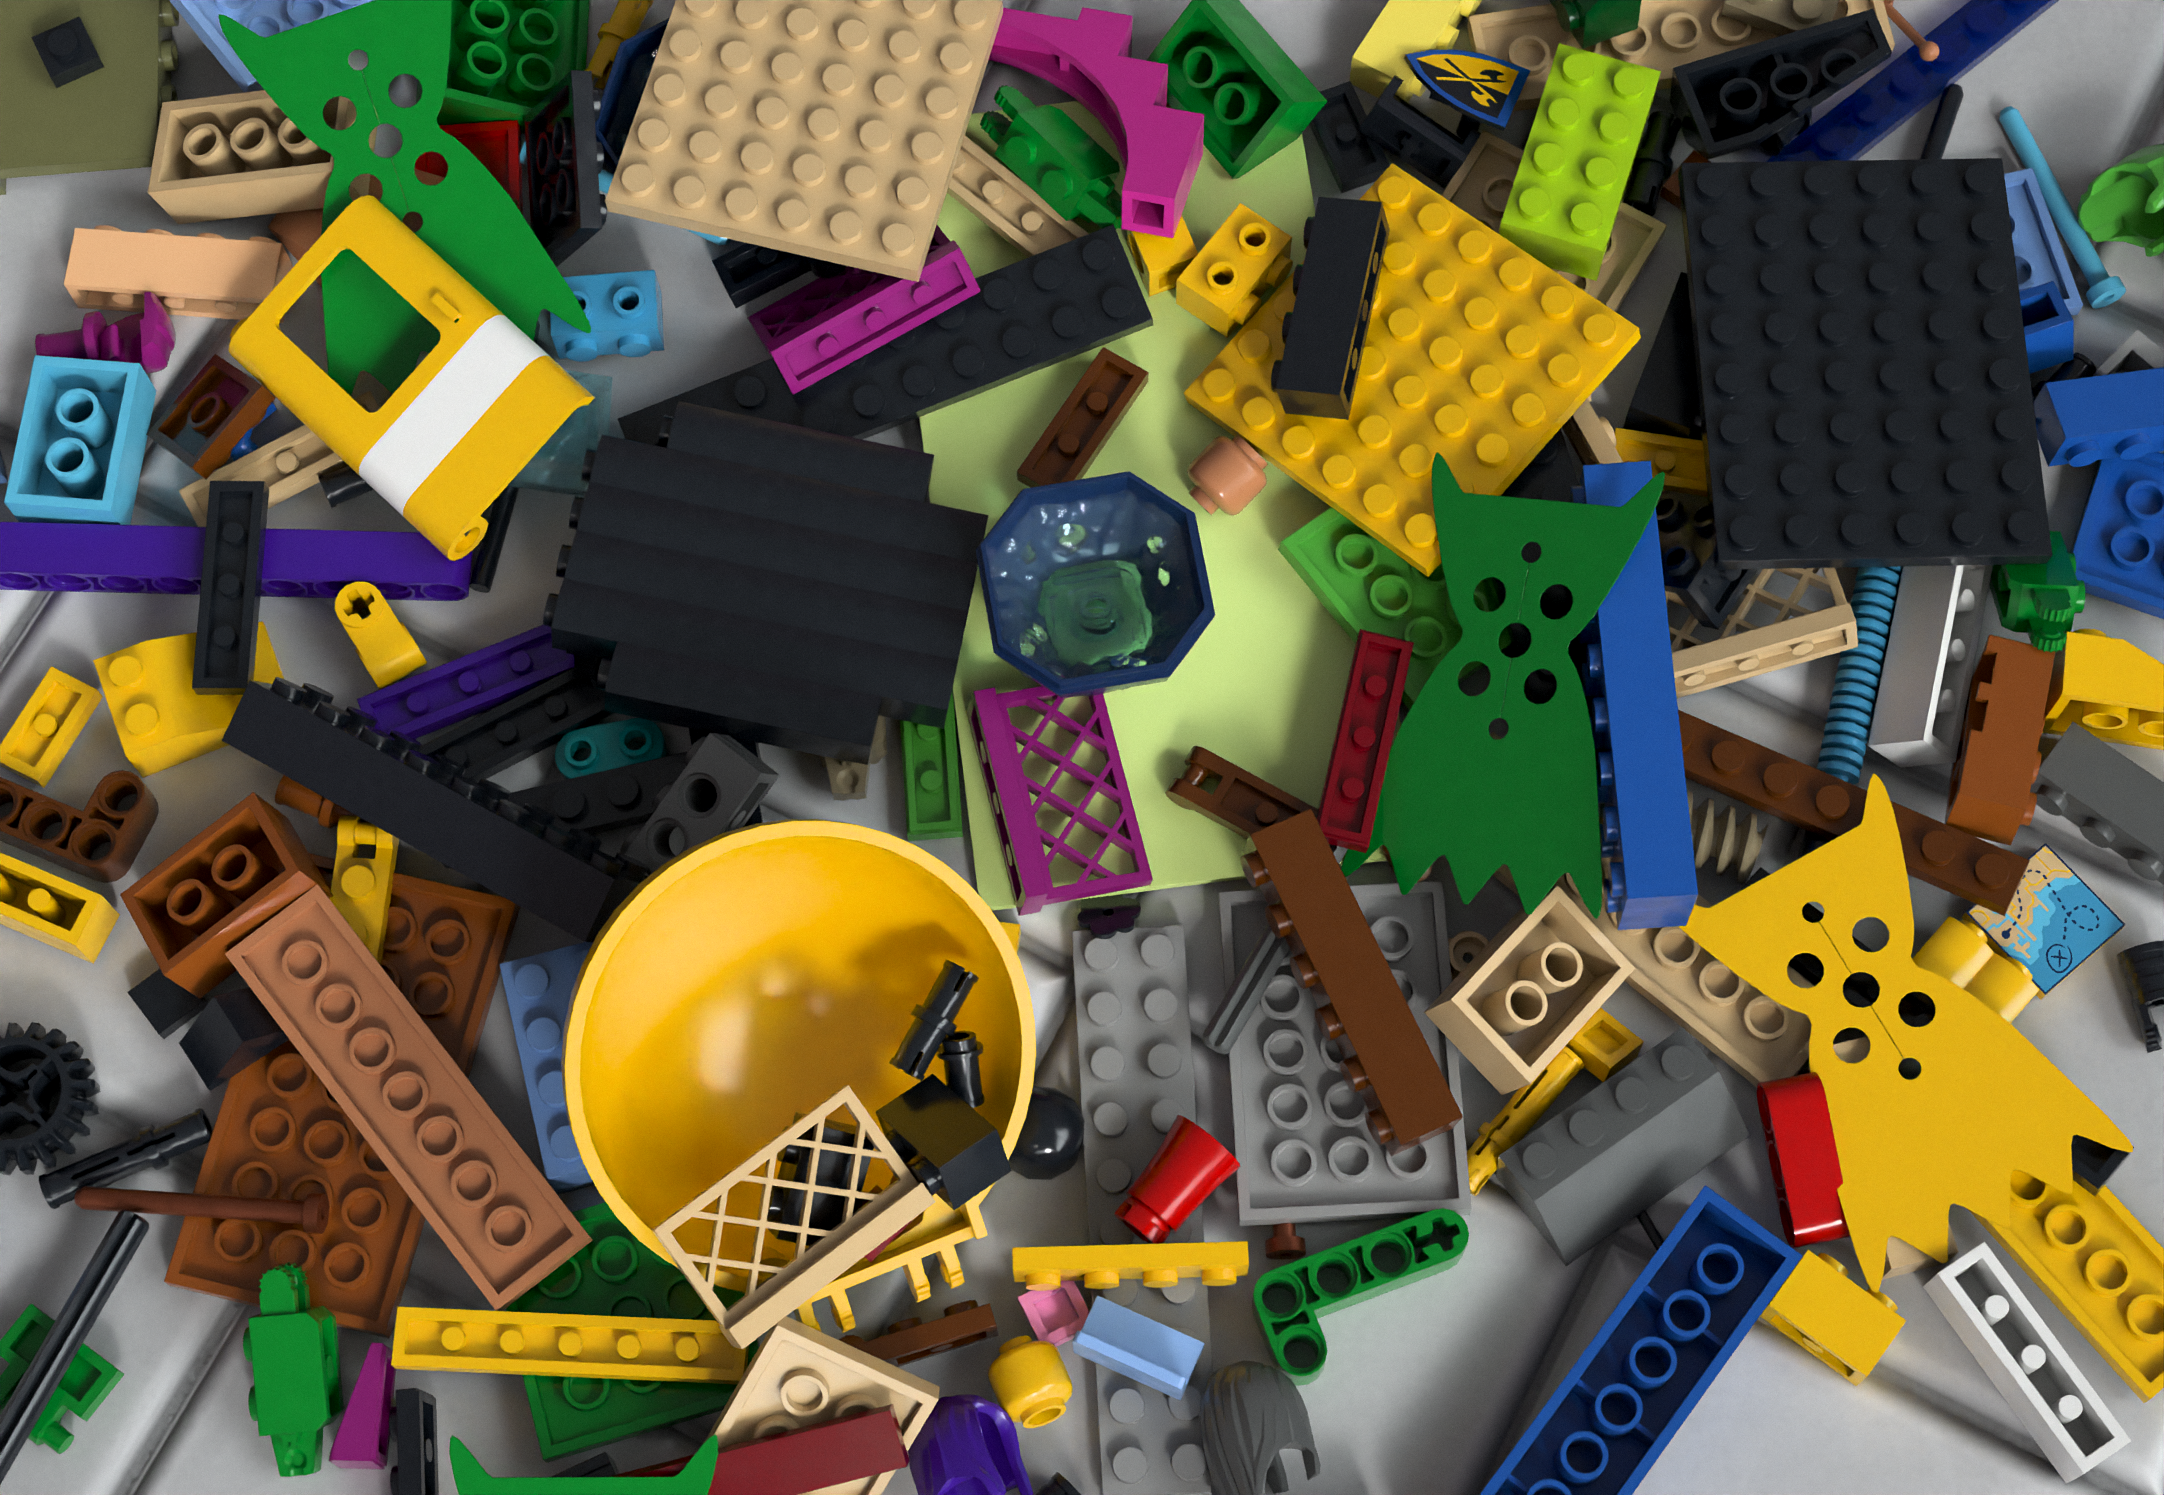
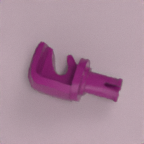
(134, 339)

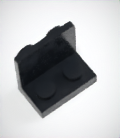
(1689, 559)

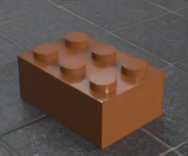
(220, 892)

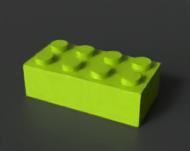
(1578, 160)

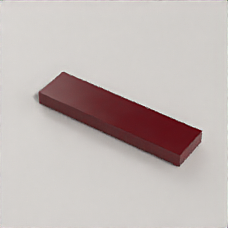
(1363, 739)

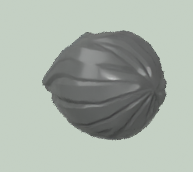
(1245, 1421)

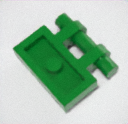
(80, 1390)

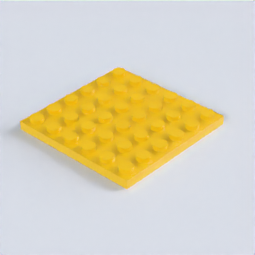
(1461, 358)

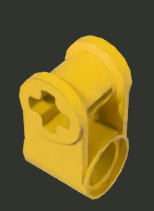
(380, 638)

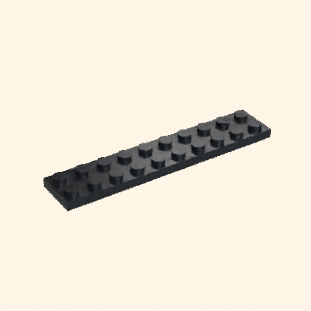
(1012, 327)

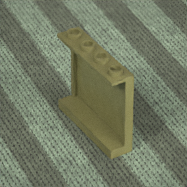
(96, 120)

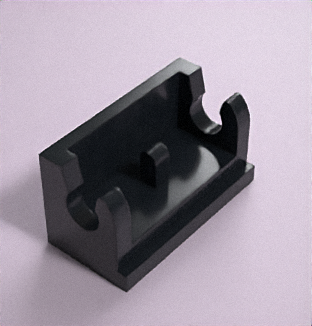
(1416, 136)

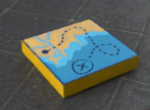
(2050, 922)

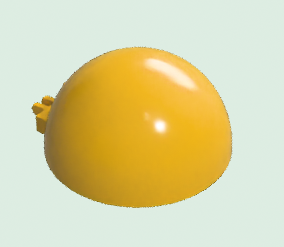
(755, 992)

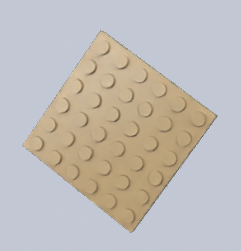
(808, 124)

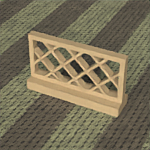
(1765, 647)
(825, 1258)

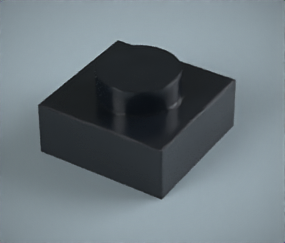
(67, 52)

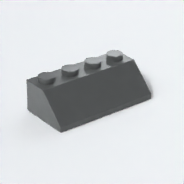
(1622, 1146)

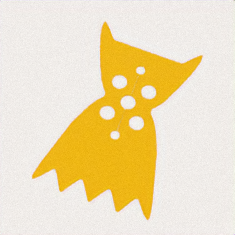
(1982, 1089)

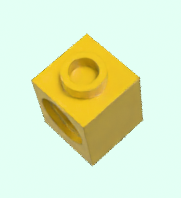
(1161, 258)

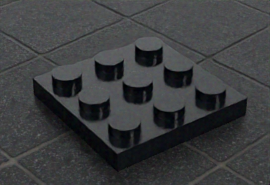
(565, 166)

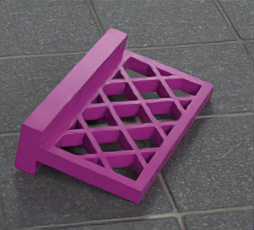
(857, 324)
(1012, 806)

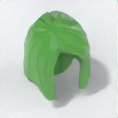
(2128, 202)

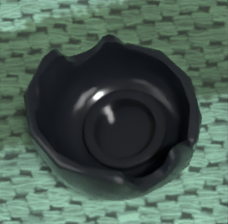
(1049, 1136)

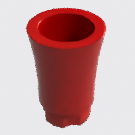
(1175, 1182)

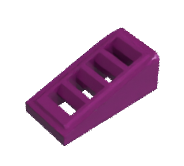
(364, 1430)

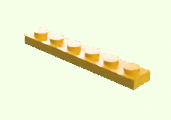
(565, 1345)

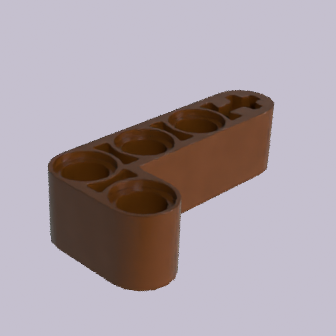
(82, 829)

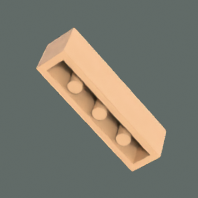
(186, 273)

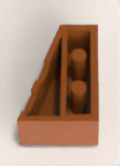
(2000, 741)

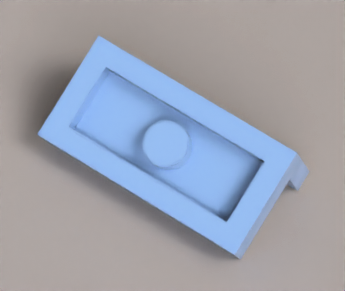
(1138, 1347)

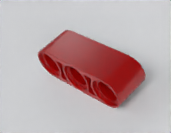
(1802, 1158)

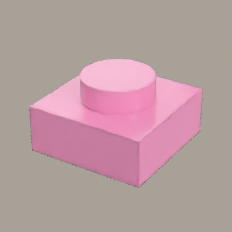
(1055, 1313)

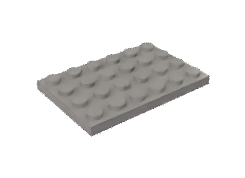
(1292, 1113)

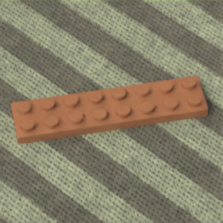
(409, 1098)

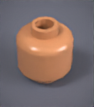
(1227, 475)

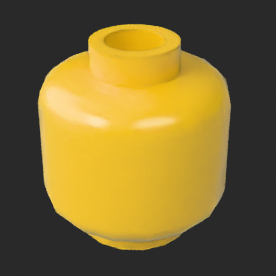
(1030, 1381)

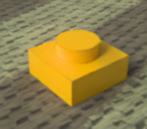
(1605, 1045)

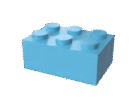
(80, 442)

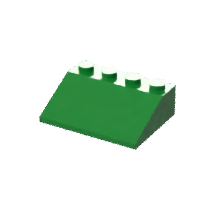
(509, 56)

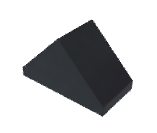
(230, 1036)

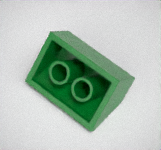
(1240, 82)

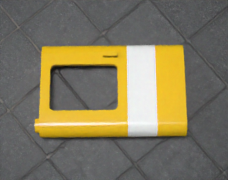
(457, 420)

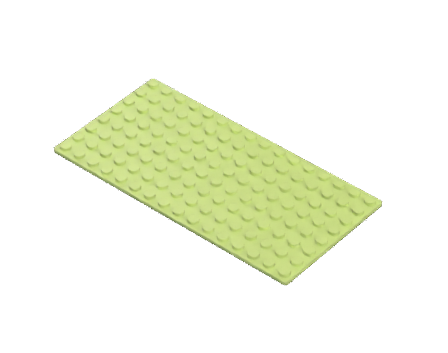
(1272, 660)

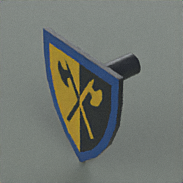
(1470, 83)

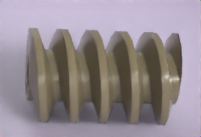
(1724, 838)

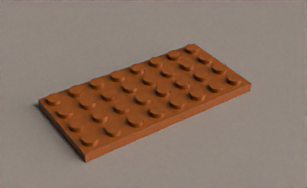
(291, 1137)

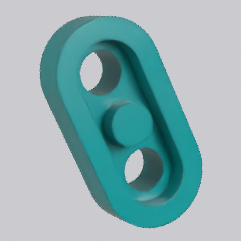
(608, 747)

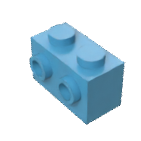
(622, 316)

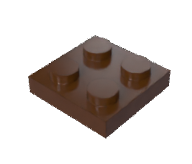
(211, 416)

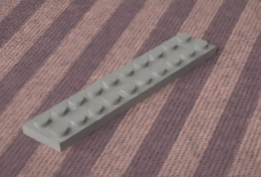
(1132, 1089)

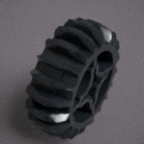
(39, 1082)

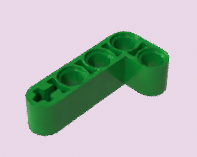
(1364, 1282)

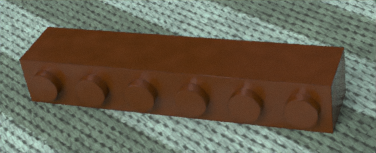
(1350, 983)

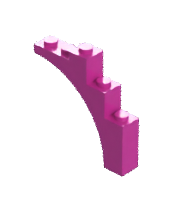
(1125, 94)

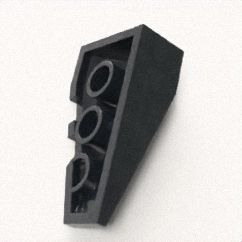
(1765, 86)

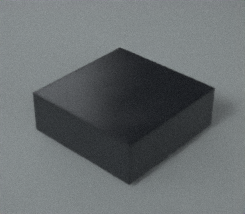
(166, 1003)

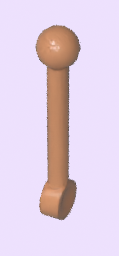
(1927, 49)

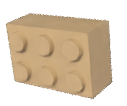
(1529, 991)

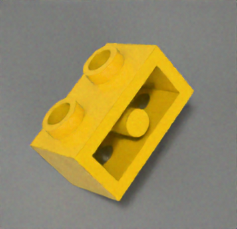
(1234, 271)

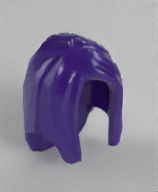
(967, 1450)

